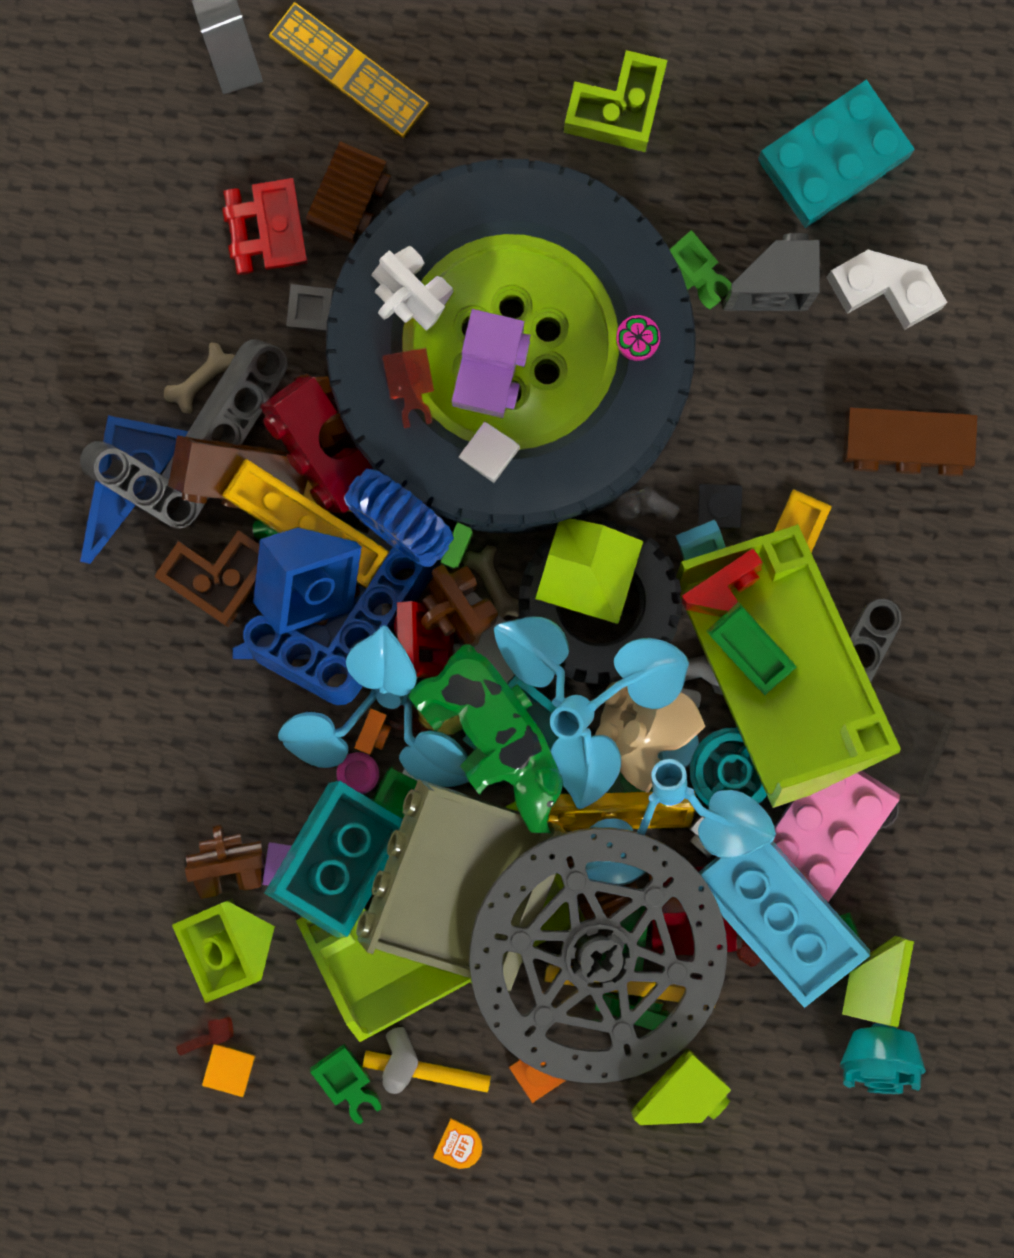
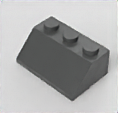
(780, 278)

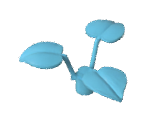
(649, 669)
(387, 670)
(730, 828)

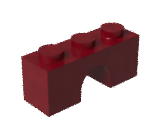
(296, 419)

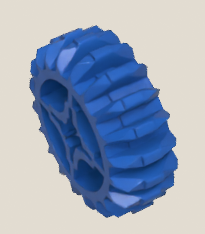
(398, 517)

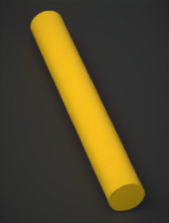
(434, 1072)

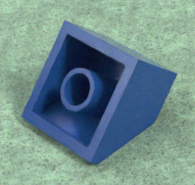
(305, 578)

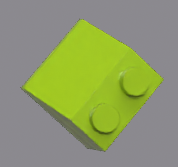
(683, 1094)

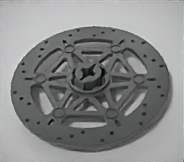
(584, 939)

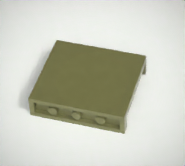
(440, 874)

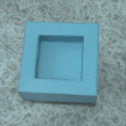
(700, 540)

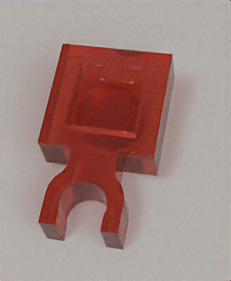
(410, 377)

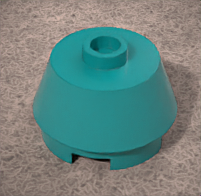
(724, 764)
(882, 1060)

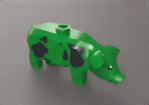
(501, 729)

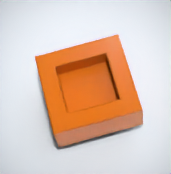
(374, 732)
(533, 1081)

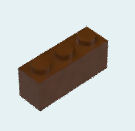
(910, 440)
(207, 466)

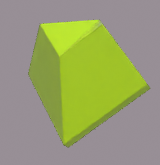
(589, 569)
(224, 948)
(879, 983)

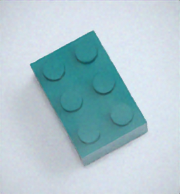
(835, 153)
(335, 859)

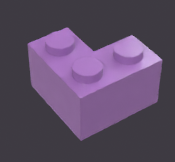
(488, 363)

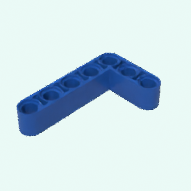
(360, 624)

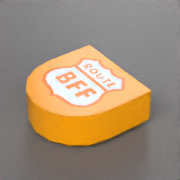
(459, 1146)

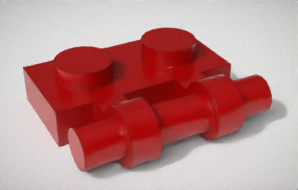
(278, 224)

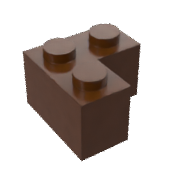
(214, 588)

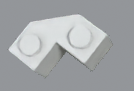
(904, 283)

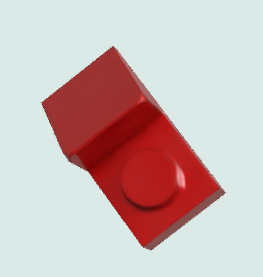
(715, 593)

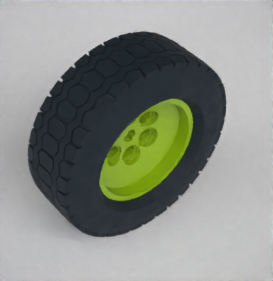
(570, 259)

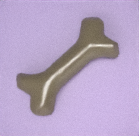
(185, 392)
(484, 566)

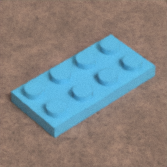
(785, 921)

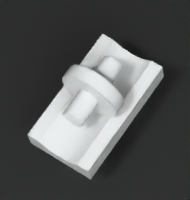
(404, 291)

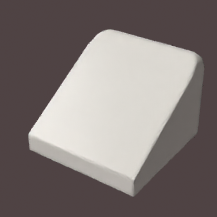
(489, 452)

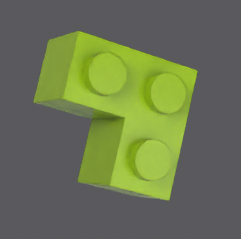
(620, 115)

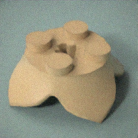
(646, 732)

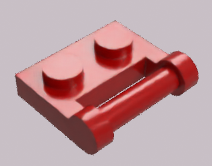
(414, 637)

